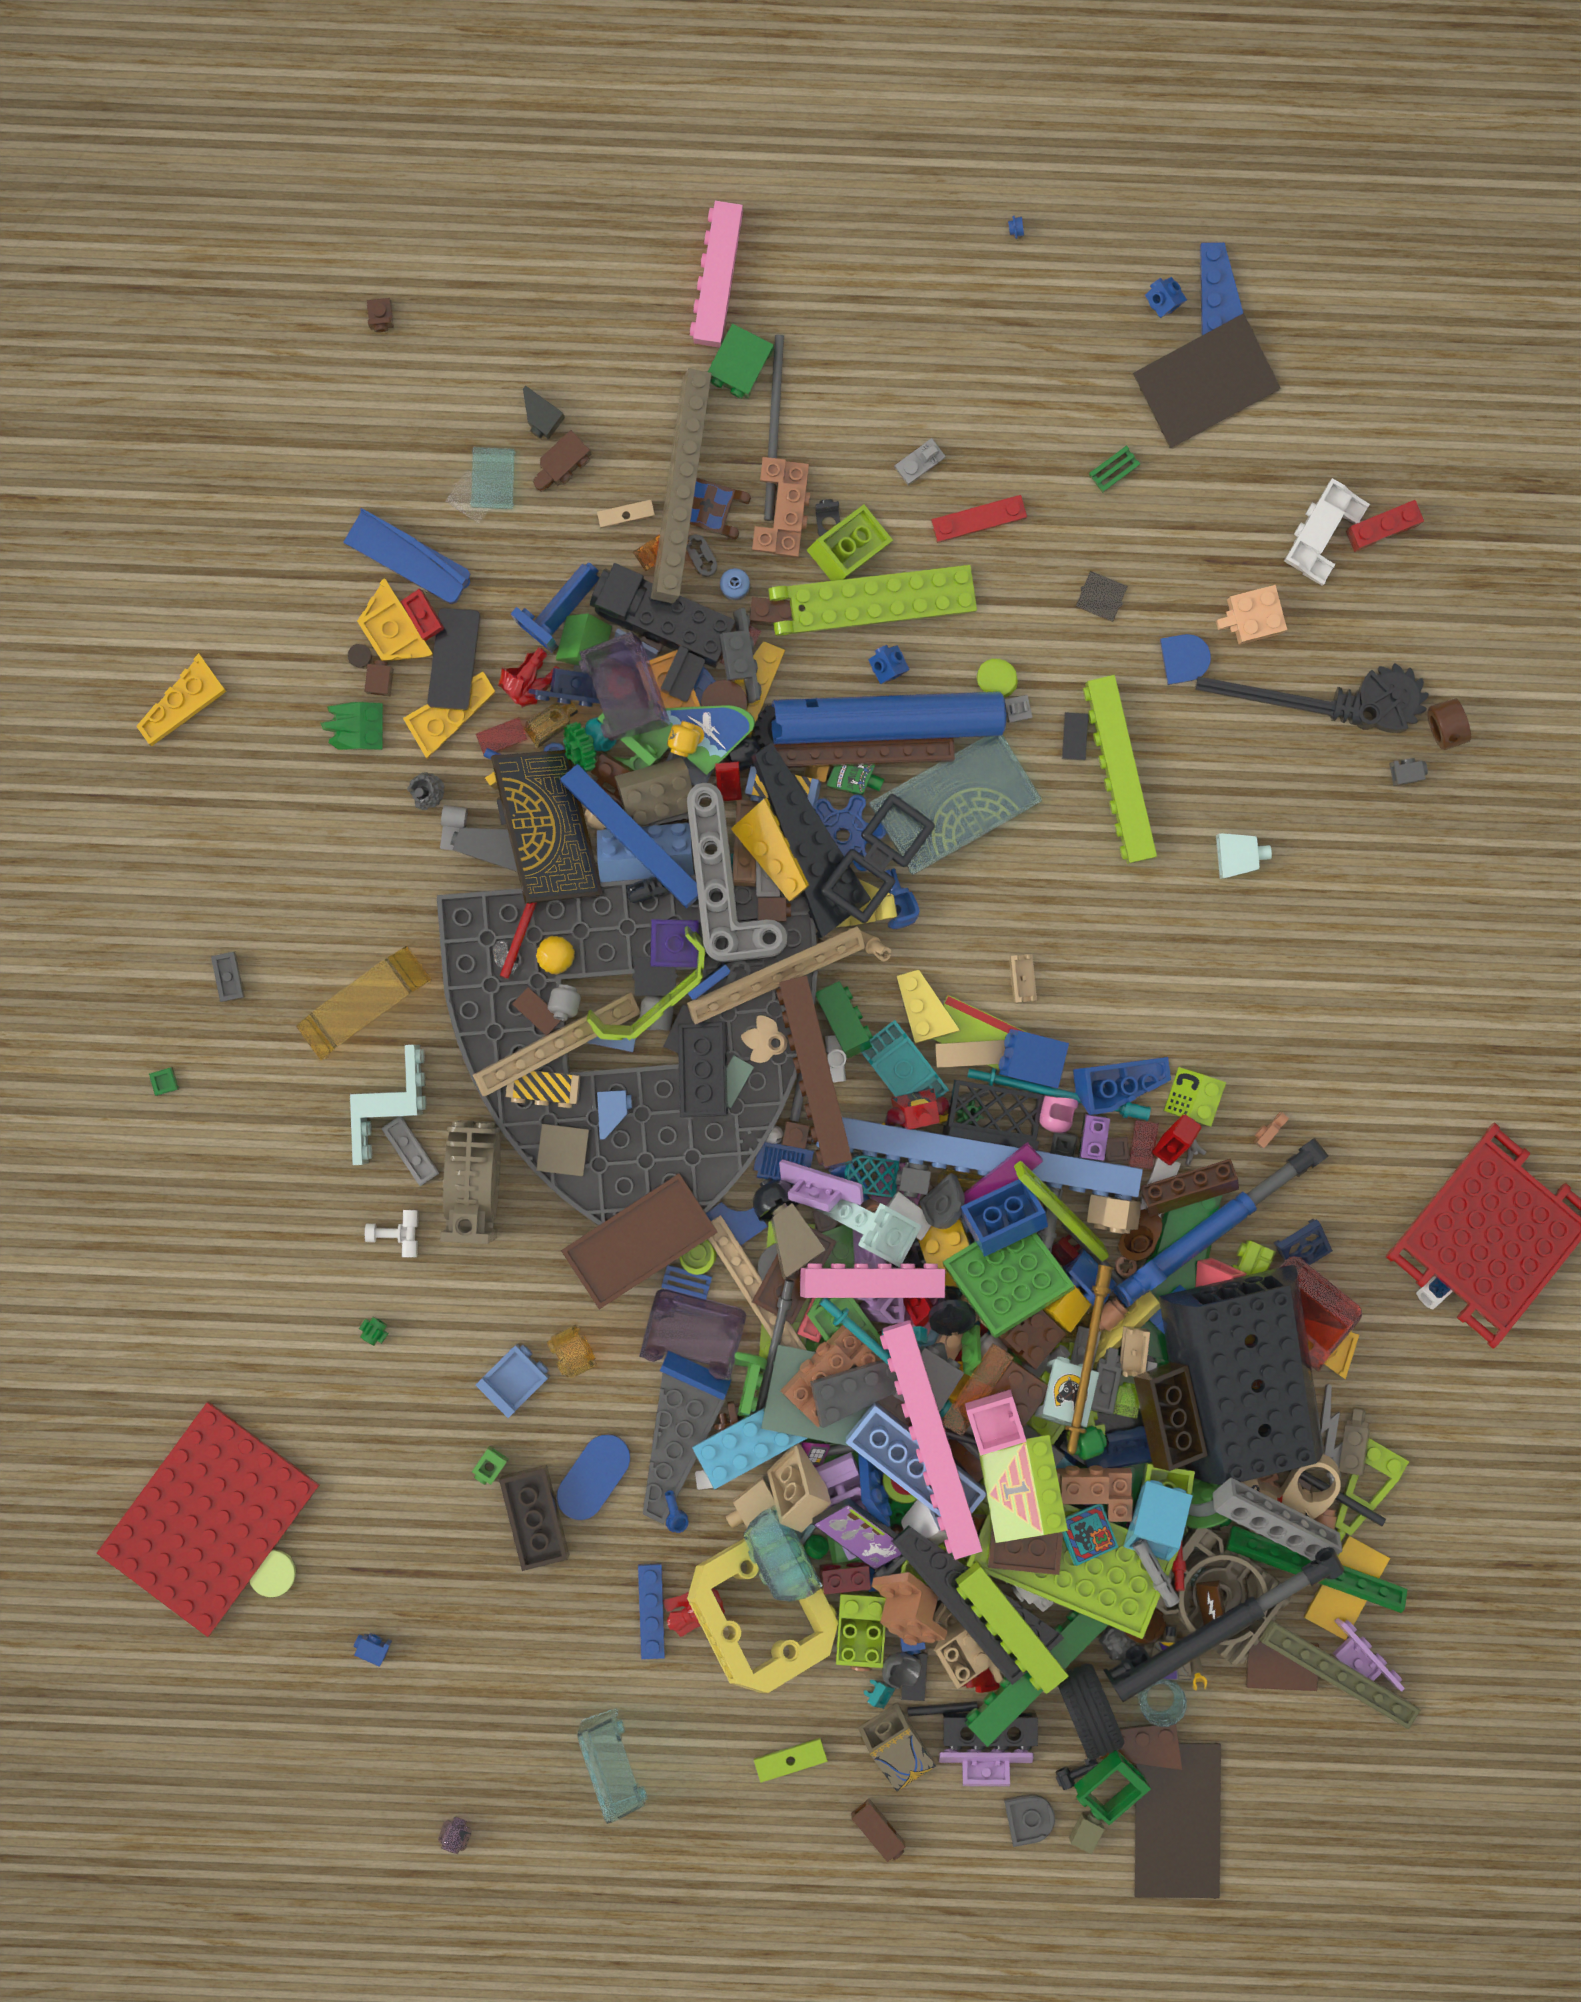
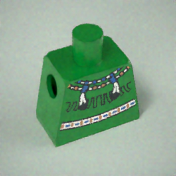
(854, 779)

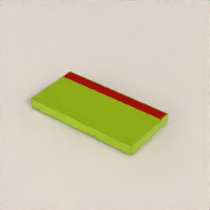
(974, 1025)

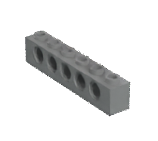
(1274, 1519)

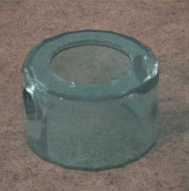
(1169, 1716)

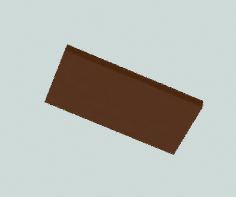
(639, 1241)

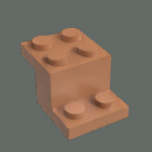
(909, 1608)

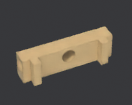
(637, 512)

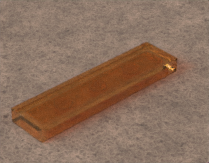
(977, 1387)

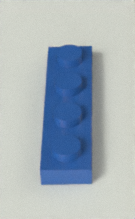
(651, 1611)

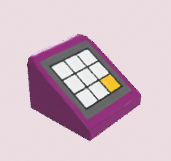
(816, 1452)

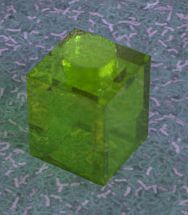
(1126, 1401)

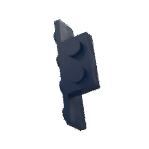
(569, 686)
(1123, 1449)

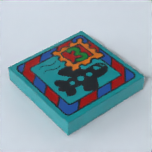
(1088, 1534)

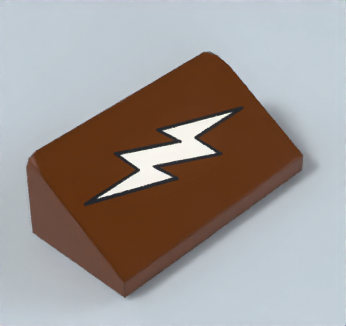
(1210, 1600)

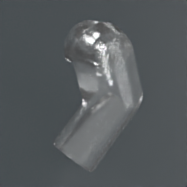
(500, 953)

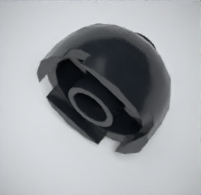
(770, 1197)

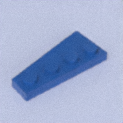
(1218, 288)

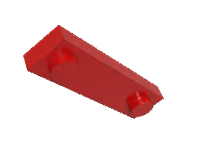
(979, 518)

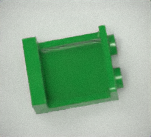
(739, 361)

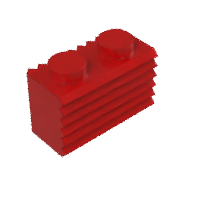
(1177, 1139)

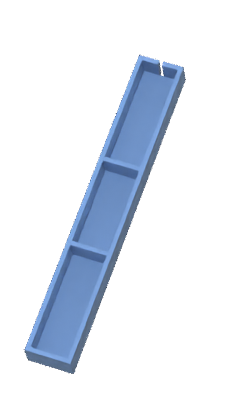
(985, 1156)

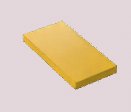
(1331, 1603)

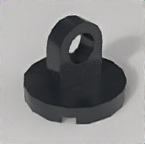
(951, 1315)

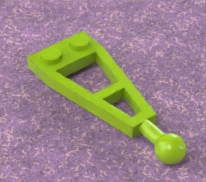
(1383, 1461)

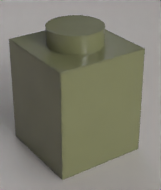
(1086, 1832)

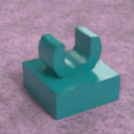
(880, 1695)

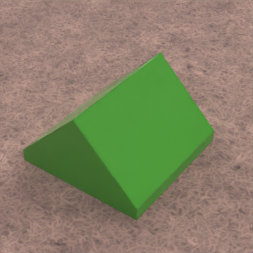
(580, 634)

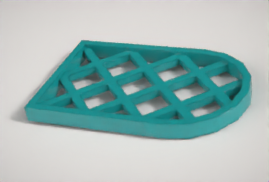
(895, 1165)

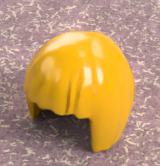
(555, 954)

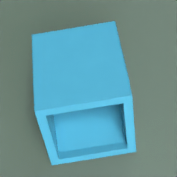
(1159, 1519)

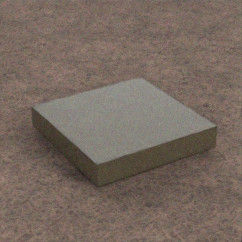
(562, 1150)

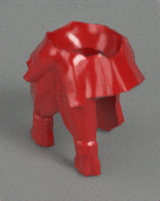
(519, 680)
(685, 1619)

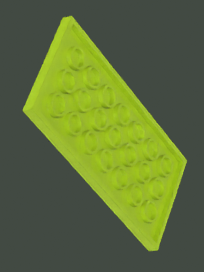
(1106, 1588)

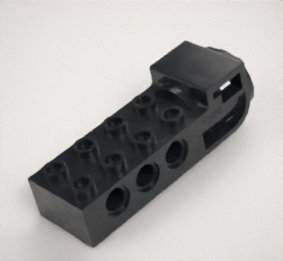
(626, 601)

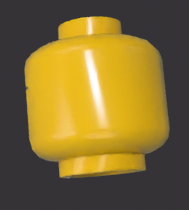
(683, 739)

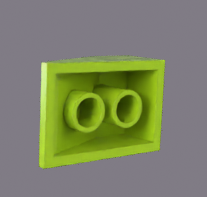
(849, 544)

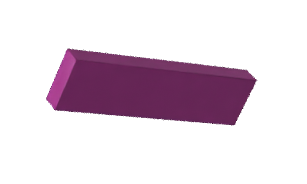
(1004, 1173)

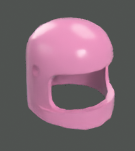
(1057, 1113)

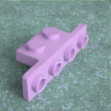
(817, 1187)
(1357, 1654)
(985, 1768)

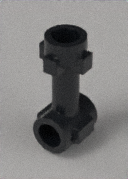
(1066, 1777)

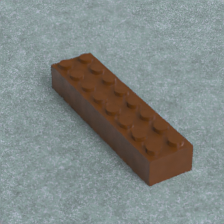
(815, 1071)

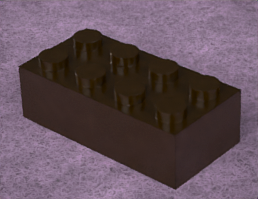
(1170, 1416)
(534, 1517)

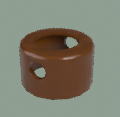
(1449, 724)

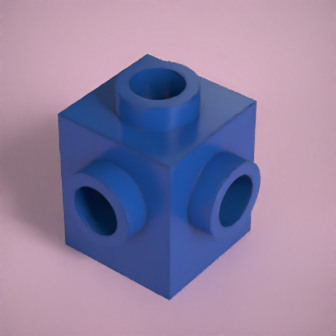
(1165, 296)
(888, 663)

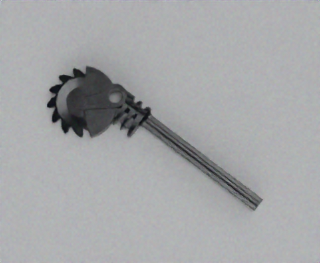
(1389, 697)

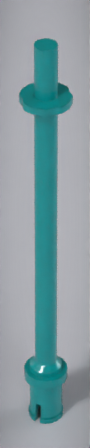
(1126, 1110)
(841, 1317)

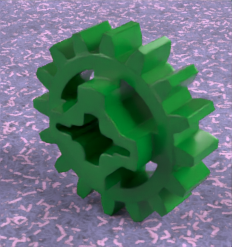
(579, 746)

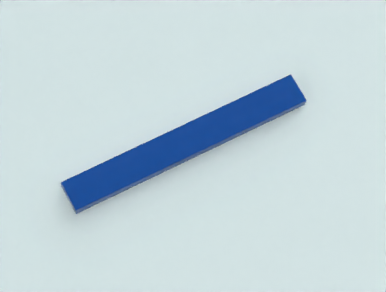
(631, 835)

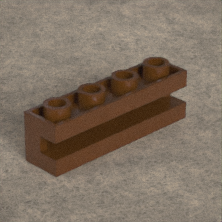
(1190, 1187)

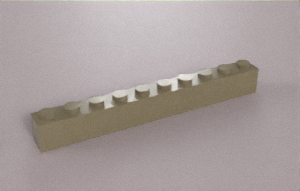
(681, 486)

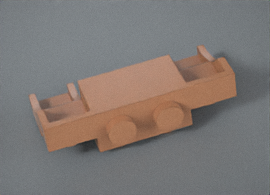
(789, 518)
(830, 1358)
(1098, 1486)

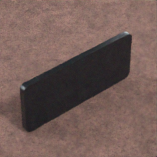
(454, 659)

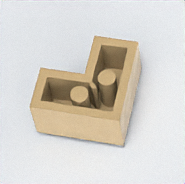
(1114, 1213)

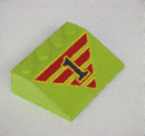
(1023, 1490)

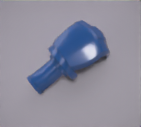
(905, 903)

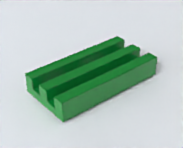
(1130, 457)

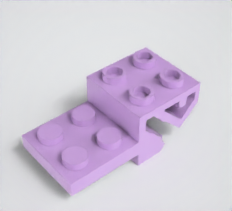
(877, 1309)
(842, 1482)

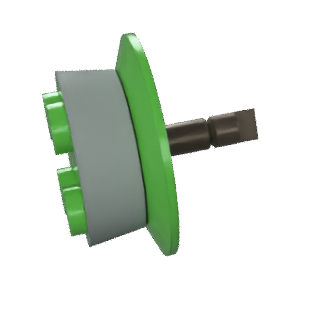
(1202, 1507)

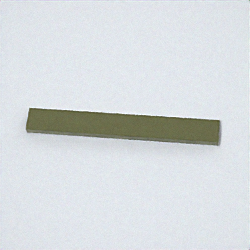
(1339, 1674)

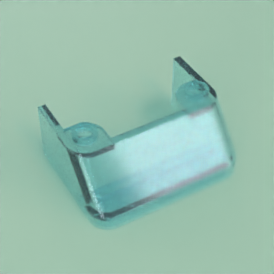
(609, 1766)

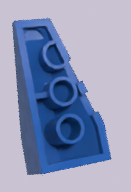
(1113, 1085)

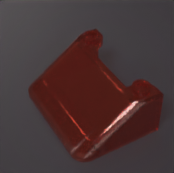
(1326, 1310)

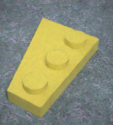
(924, 1009)

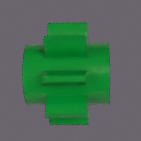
(972, 1109)
(373, 1331)

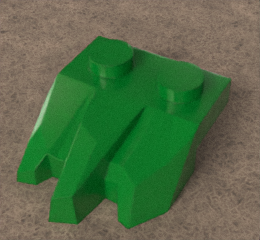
(356, 726)

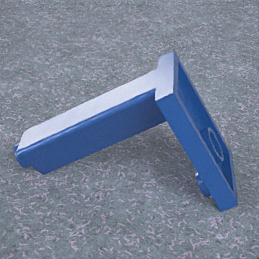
(559, 607)

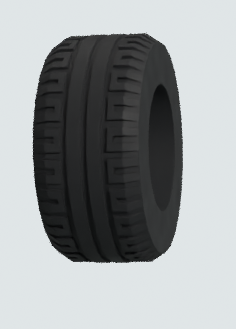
(1091, 1712)

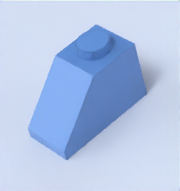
(612, 1109)

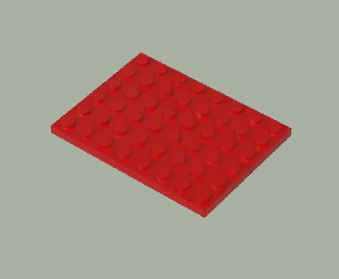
(208, 1519)

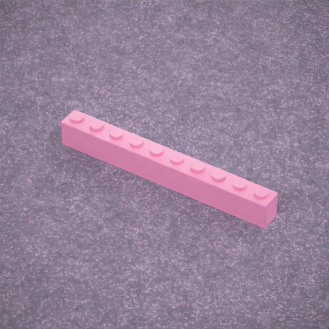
(932, 1440)

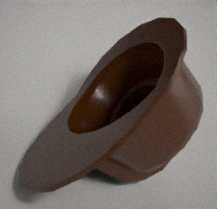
(1141, 1243)

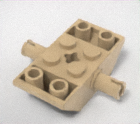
(963, 1656)

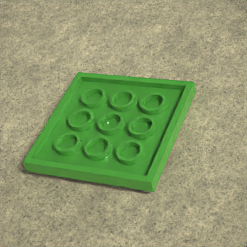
(1009, 1282)

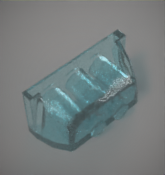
(780, 1558)

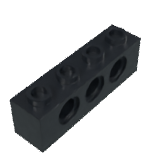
(1027, 1737)

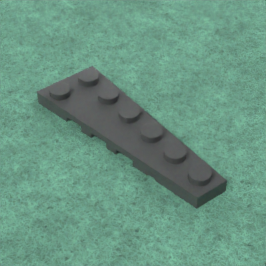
(855, 1389)

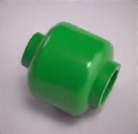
(1091, 1443)

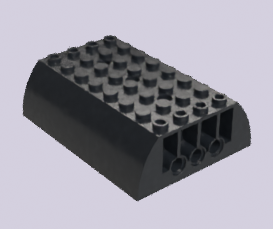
(1208, 1333)

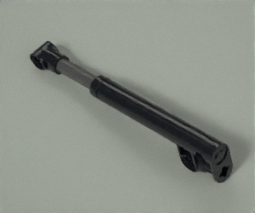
(1140, 1671)

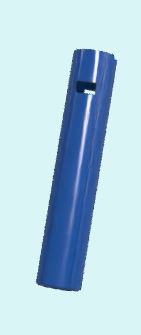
(888, 717)

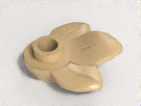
(761, 1038)

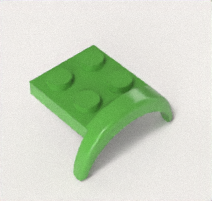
(753, 1380)

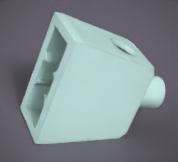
(1239, 854)

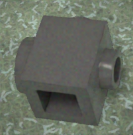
(914, 1179)

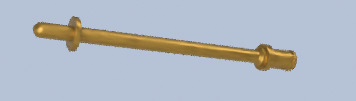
(1100, 1290)

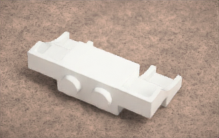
(1314, 535)

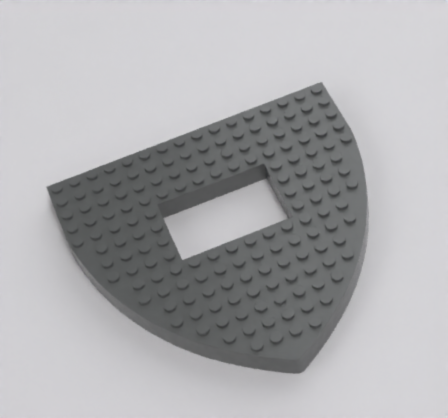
(652, 1138)

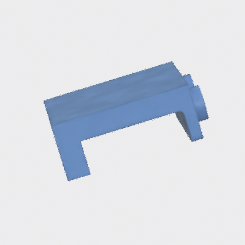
(513, 1379)

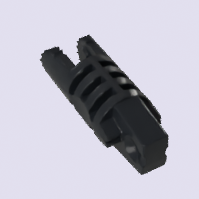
(645, 890)

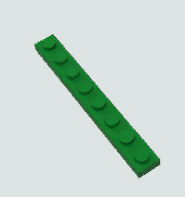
(1283, 1558)

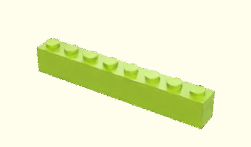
(1120, 769)

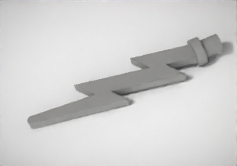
(1330, 1425)

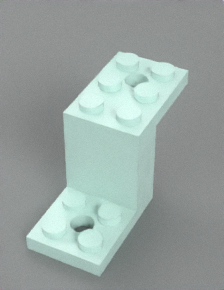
(387, 1105)

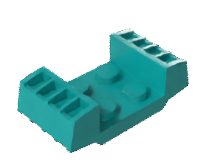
(901, 1063)

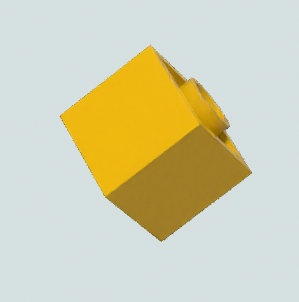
(1068, 1309)

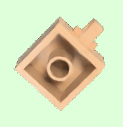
(1254, 615)

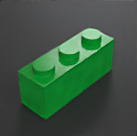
(844, 1019)

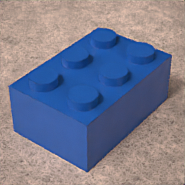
(1004, 1217)

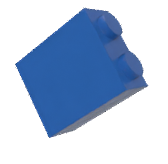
(1033, 1058)

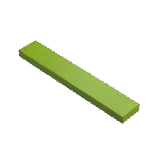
(1043, 1193)

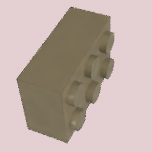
(655, 791)

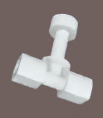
(836, 1059)
(404, 1233)

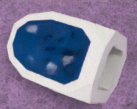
(1433, 1293)

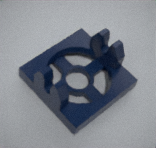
(1319, 1247)

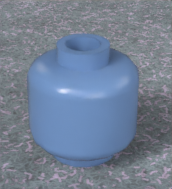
(735, 592)

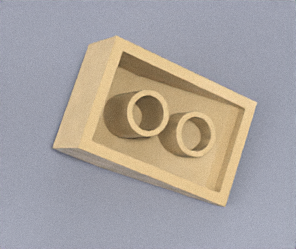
(797, 1489)

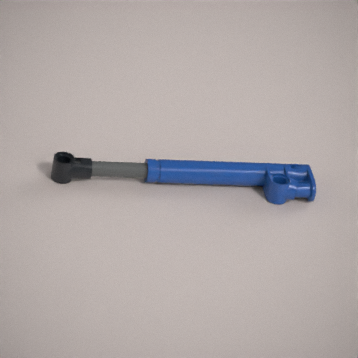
(1215, 1226)

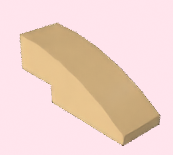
(969, 1053)

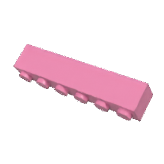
(717, 274)
(872, 1282)

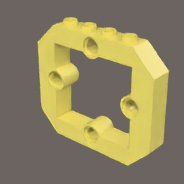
(728, 1652)

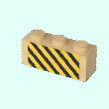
(545, 1088)

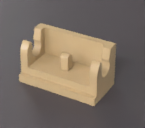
(1023, 978)
(1134, 1351)

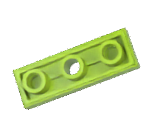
(776, 1765)

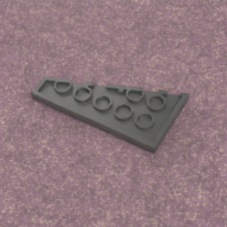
(681, 1422)

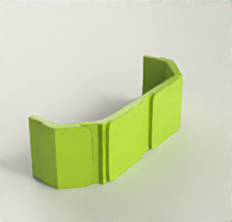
(618, 1032)

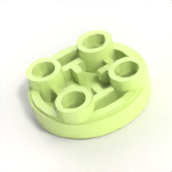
(274, 1575)

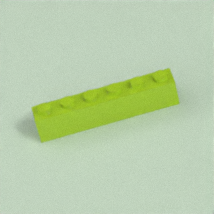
(1011, 1627)

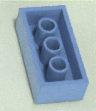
(619, 864)

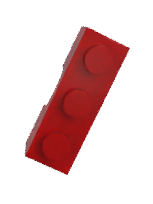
(1384, 525)

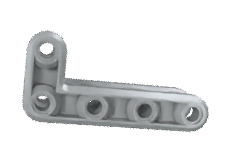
(715, 875)

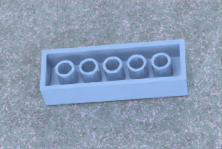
(889, 1447)

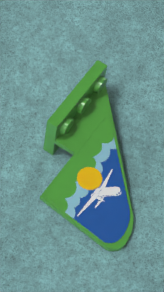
(719, 729)

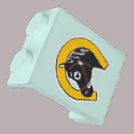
(1063, 1391)

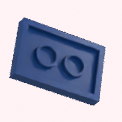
(873, 1492)

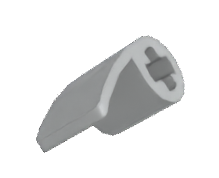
(452, 820)

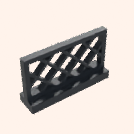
(985, 1133)

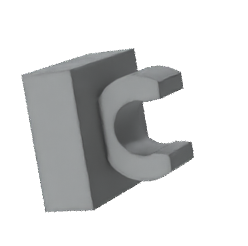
(1018, 709)

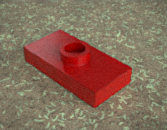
(729, 780)

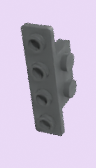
(738, 655)

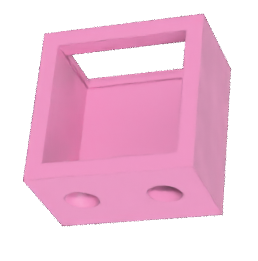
(995, 1422)

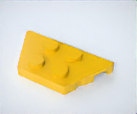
(391, 628)
(942, 1244)

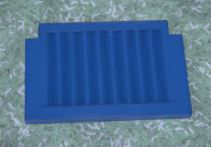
(771, 1154)

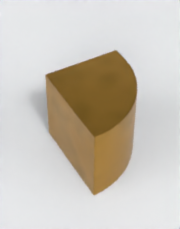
(817, 773)

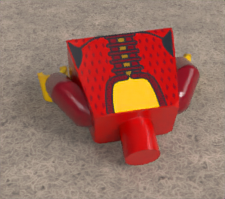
(917, 1110)

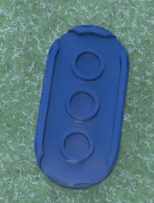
(593, 1477)

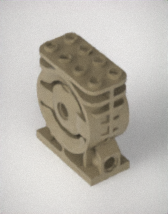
(471, 1182)
(1230, 1578)

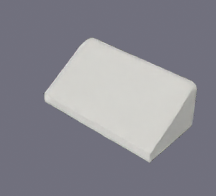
(910, 1210)

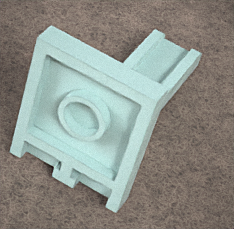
(884, 1232)

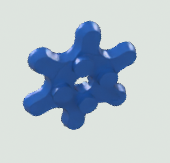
(850, 820)

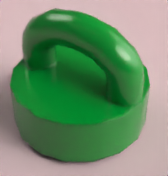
(816, 1547)

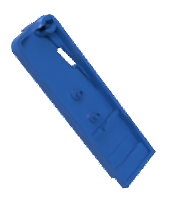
(407, 557)

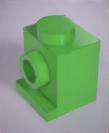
(484, 1475)

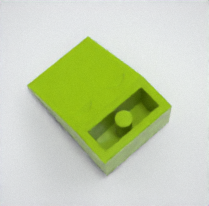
(859, 1629)

